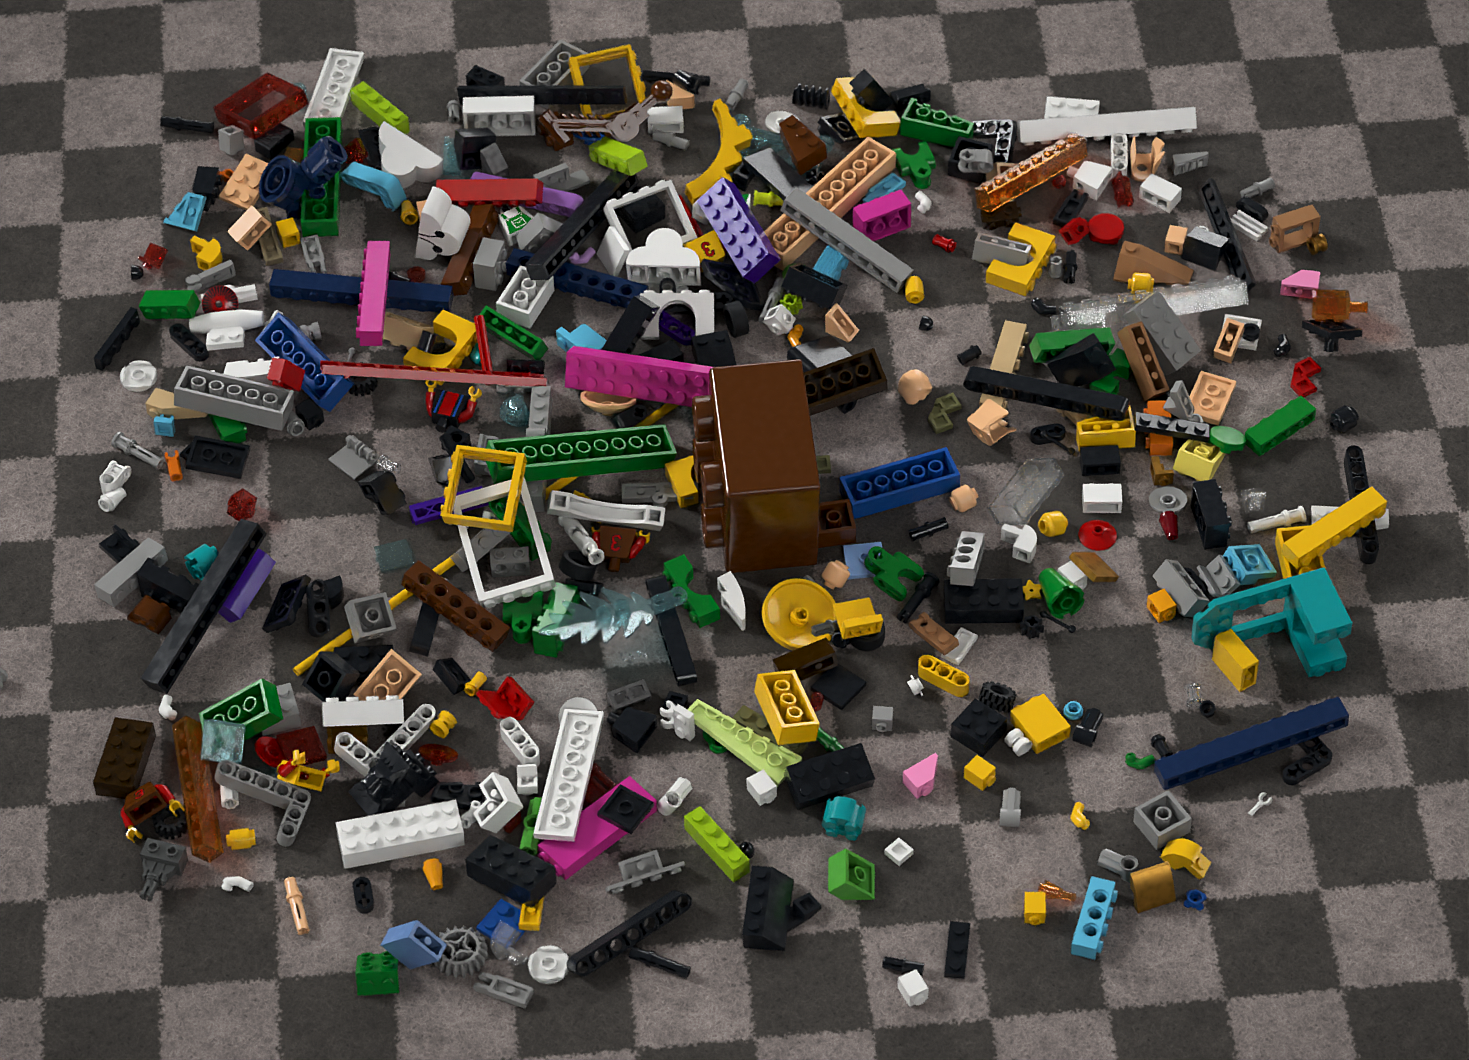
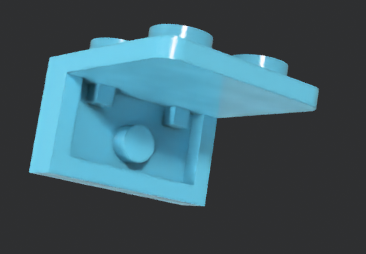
(581, 336)

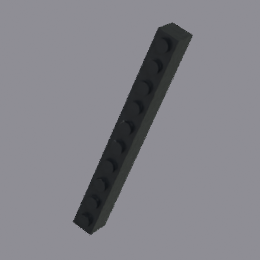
(578, 226)
(203, 606)

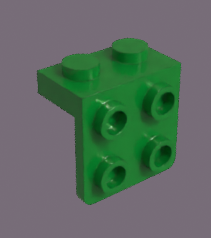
(377, 974)

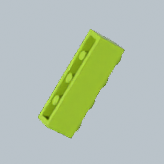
(378, 108)
(617, 156)
(716, 844)

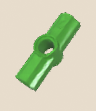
(528, 842)

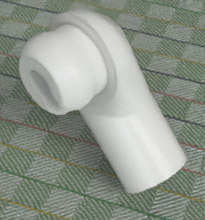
(165, 708)
(468, 817)
(238, 881)

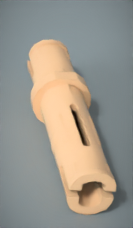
(295, 898)

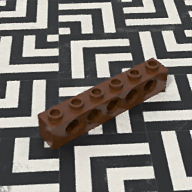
(451, 597)

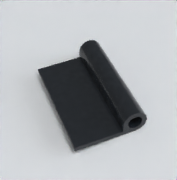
(820, 353)

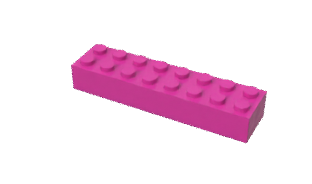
(635, 376)

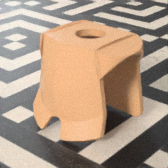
(1150, 160)
(988, 422)

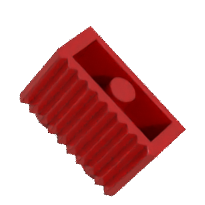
(285, 374)

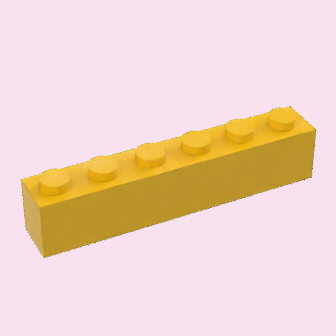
(1334, 527)

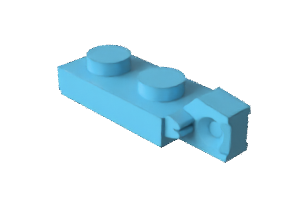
(887, 185)

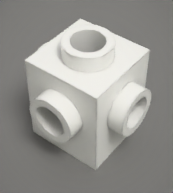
(779, 320)

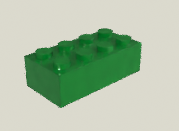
(253, 706)

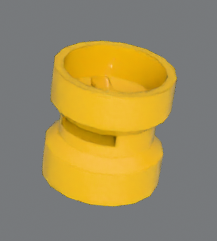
(442, 725)

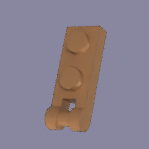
(934, 634)

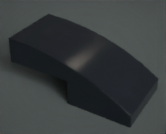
(802, 910)

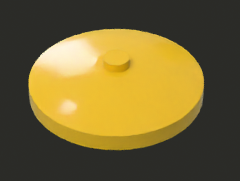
(793, 609)

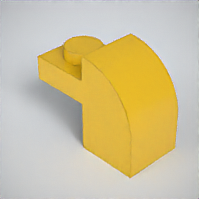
(208, 252)
(1186, 854)

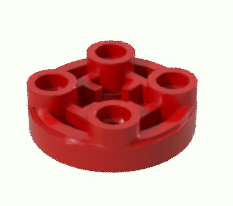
(1106, 228)

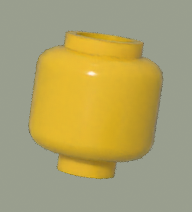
(1140, 281)
(1053, 523)

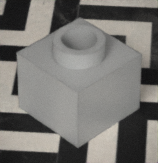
(882, 718)

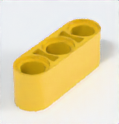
(943, 675)

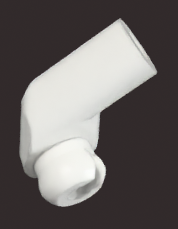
(925, 202)

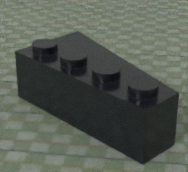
(631, 325)
(165, 586)

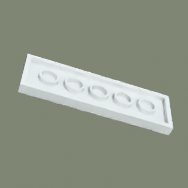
(334, 84)

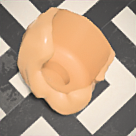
(914, 386)

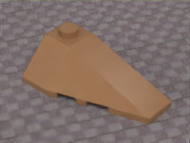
(1141, 259)

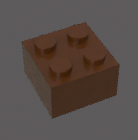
(836, 524)

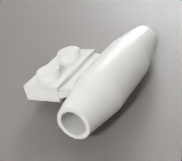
(226, 328)

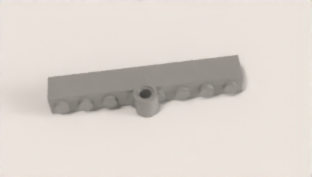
(539, 425)

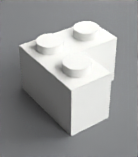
(500, 805)

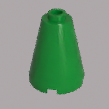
(1060, 593)

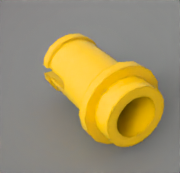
(476, 682)

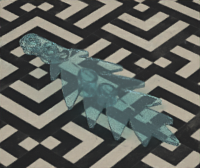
(611, 616)

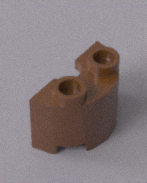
(150, 614)

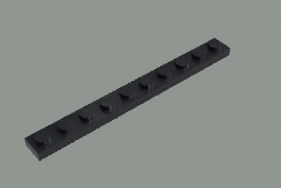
(552, 93)

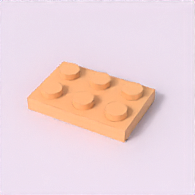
(243, 185)
(1211, 396)

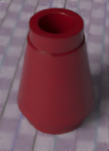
(1169, 524)

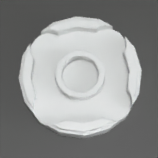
(140, 381)
(548, 964)

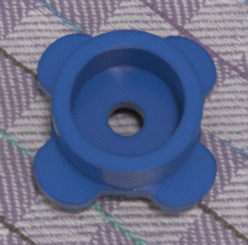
(1195, 894)

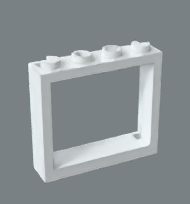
(645, 192)

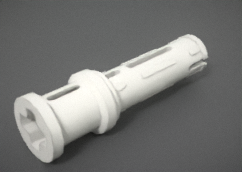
(1285, 518)

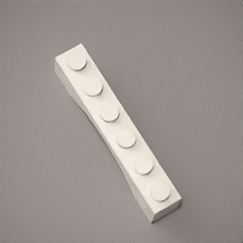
(578, 507)

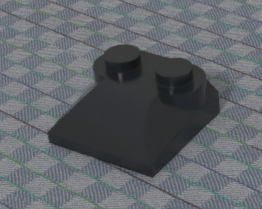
(838, 128)

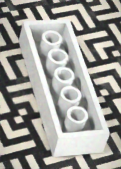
(400, 834)

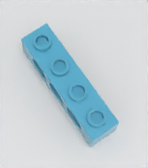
(1098, 890)

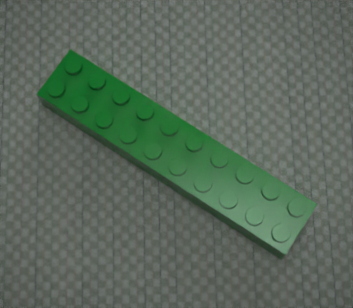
(586, 453)

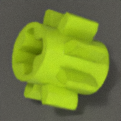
(792, 303)

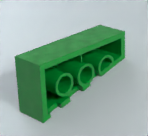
(1049, 344)
(551, 644)

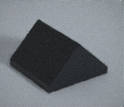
(1204, 248)

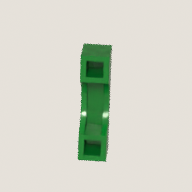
(701, 607)

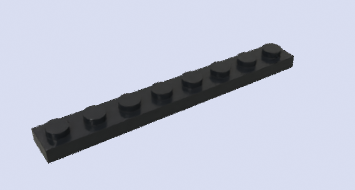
(1223, 226)

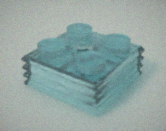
(233, 739)

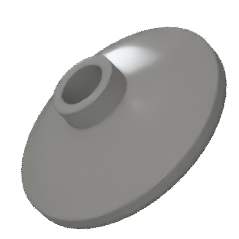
(1168, 499)

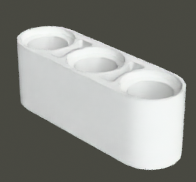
(1119, 154)
(512, 735)

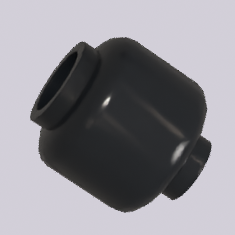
(1343, 419)

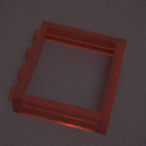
(229, 108)

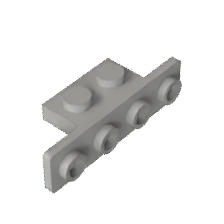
(560, 179)
(642, 868)

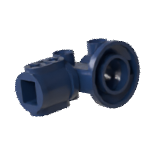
(286, 179)

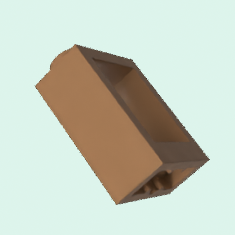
(1303, 216)

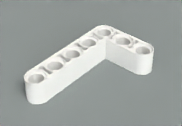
(402, 734)

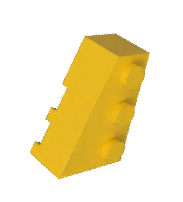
(1105, 432)

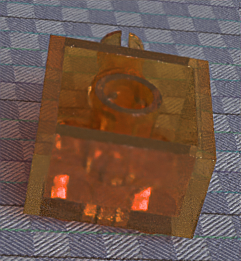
(1334, 305)

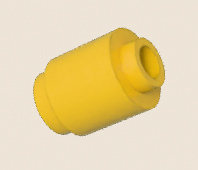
(914, 290)
(241, 838)

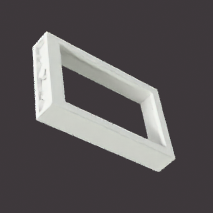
(510, 592)

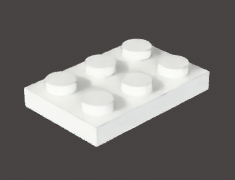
(1068, 107)

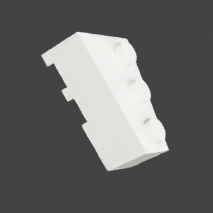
(251, 371)

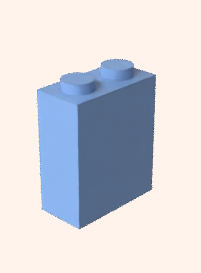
(413, 944)

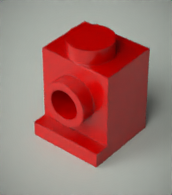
(1074, 230)

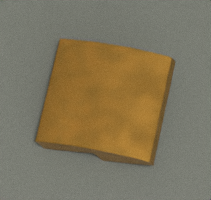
(1152, 887)

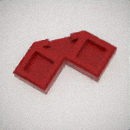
(1300, 380)

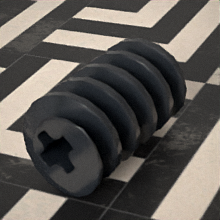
(811, 96)

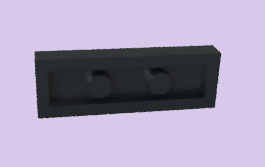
(957, 950)

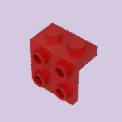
(508, 700)

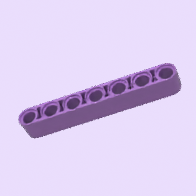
(553, 200)

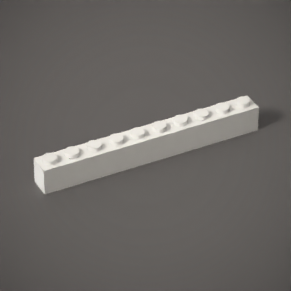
(1108, 124)

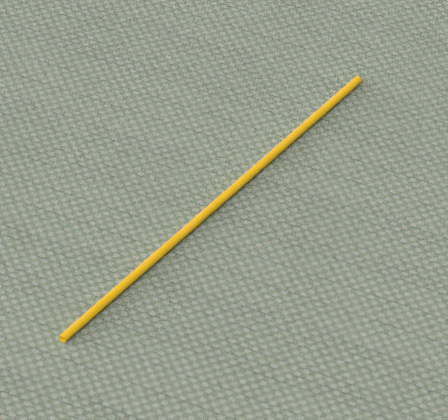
(448, 563)

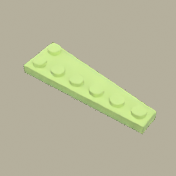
(743, 742)

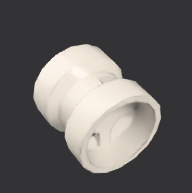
(1019, 743)

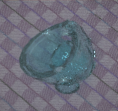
(517, 408)

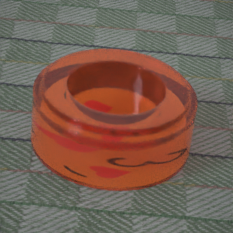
(416, 274)

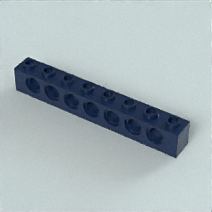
(584, 281)

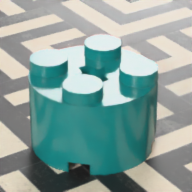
(200, 560)
(843, 818)

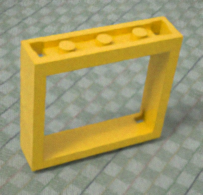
(606, 55)
(517, 459)

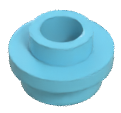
(1073, 706)

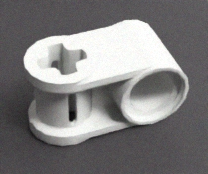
(114, 477)

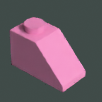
(1300, 284)
(921, 776)

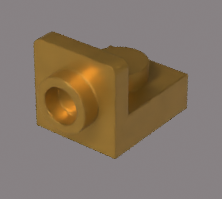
(1159, 475)

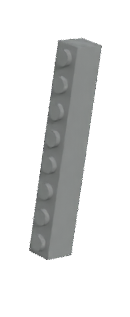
(846, 239)

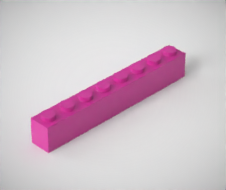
(373, 293)

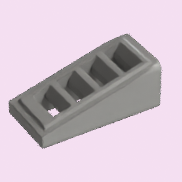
(1186, 162)

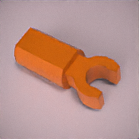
(174, 466)

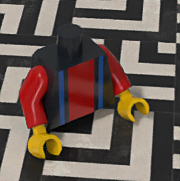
(449, 407)

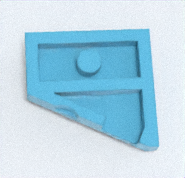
(188, 212)

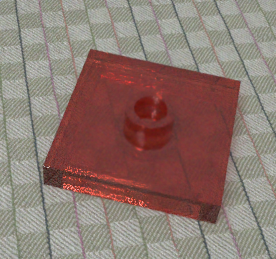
(305, 741)

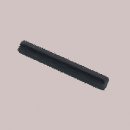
(657, 75)

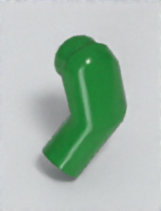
(1138, 763)

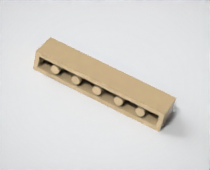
(1007, 354)

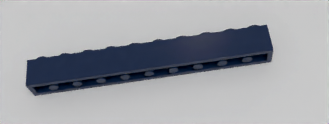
(346, 290)
(1251, 743)

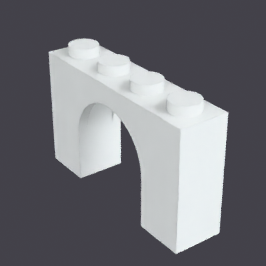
(700, 303)

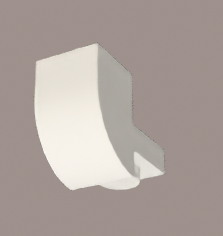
(1023, 540)

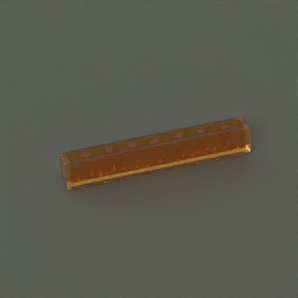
(1031, 172)
(197, 791)

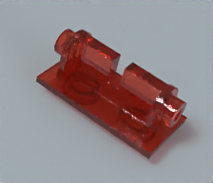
(1122, 190)

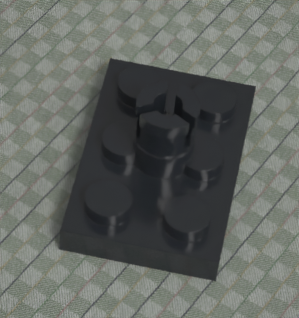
(1332, 332)

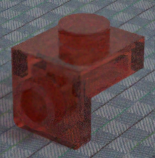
(355, 151)
(153, 256)

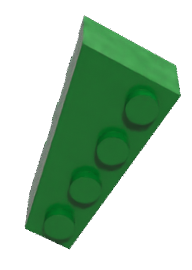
(933, 126)

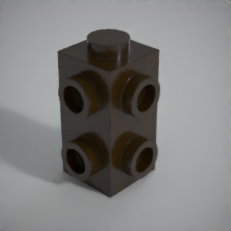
(1003, 216)

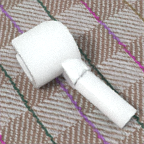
(1260, 803)

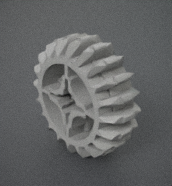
(462, 959)

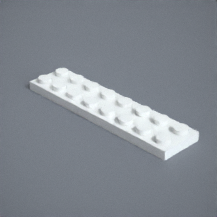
(569, 775)

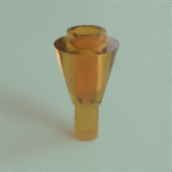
(1055, 892)

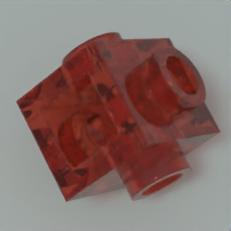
(242, 505)

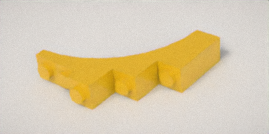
(733, 139)

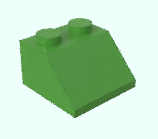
(851, 876)

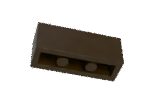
(808, 659)

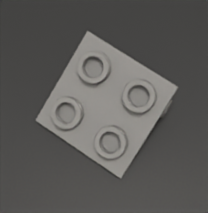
(354, 457)

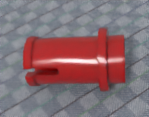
(947, 244)

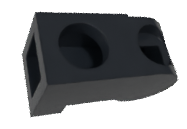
(742, 177)

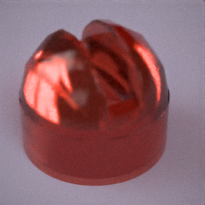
(1059, 181)

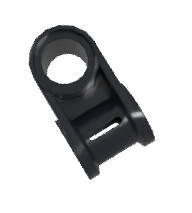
(688, 81)
(627, 418)

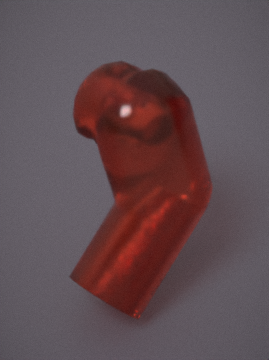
(816, 701)
(513, 823)

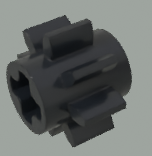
(814, 176)
(1031, 626)

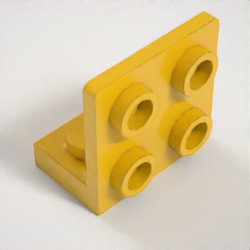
(857, 618)

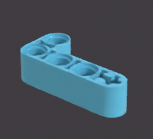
(375, 182)

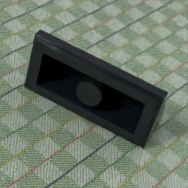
(451, 675)

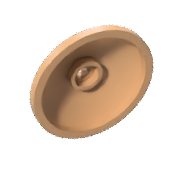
(606, 403)

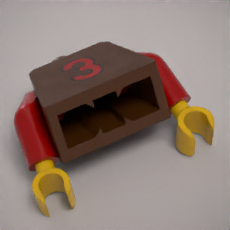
(619, 544)
(144, 803)

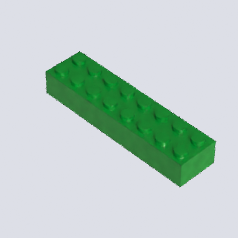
(322, 214)

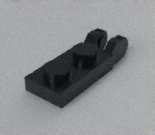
(1070, 208)

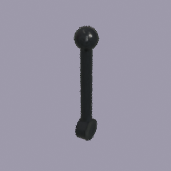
(1070, 451)
(1071, 628)

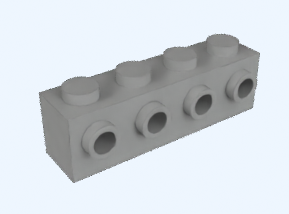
(123, 577)

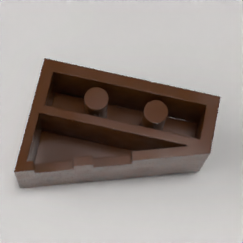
(802, 144)

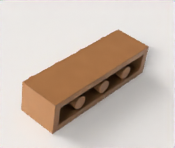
(1143, 361)

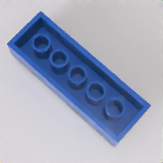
(288, 342)
(900, 482)

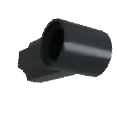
(431, 342)
(1087, 730)

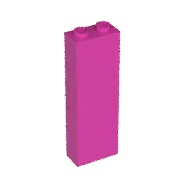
(591, 838)

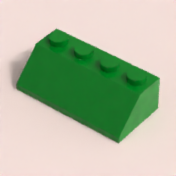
(522, 530)

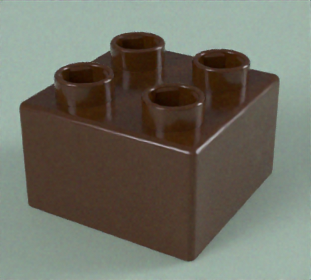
(757, 466)

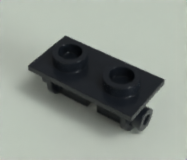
(525, 366)

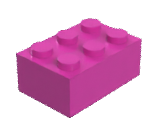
(883, 215)

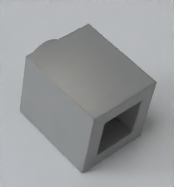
(231, 140)

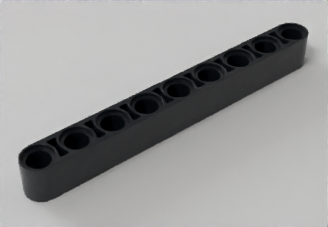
(1046, 393)

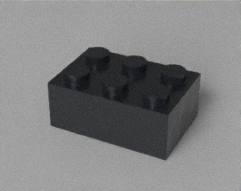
(813, 286)
(1210, 514)

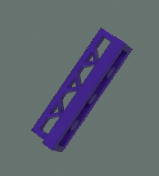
(430, 509)

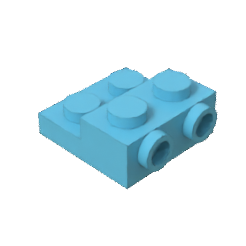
(1249, 563)

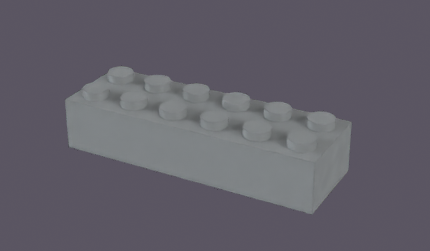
(233, 398)

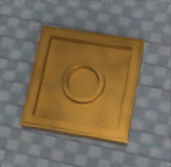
(1093, 567)

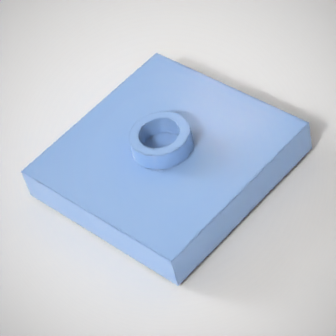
(854, 559)

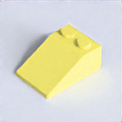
(1198, 460)

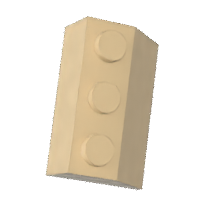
(403, 330)

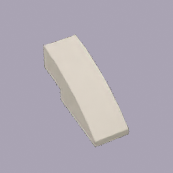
(732, 598)

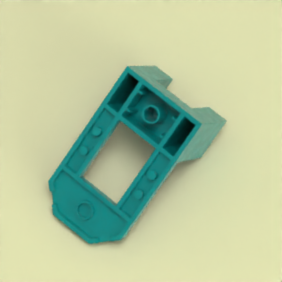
(1310, 616)

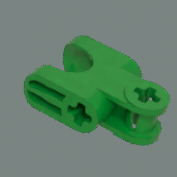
(917, 165)
(889, 569)
(523, 616)

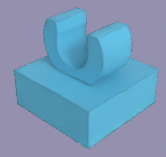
(164, 426)

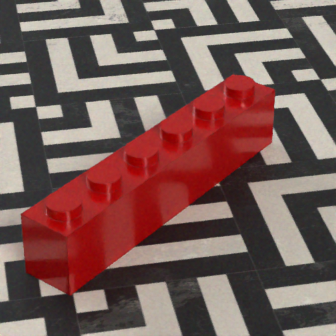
(493, 191)

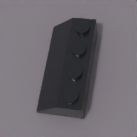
(767, 909)

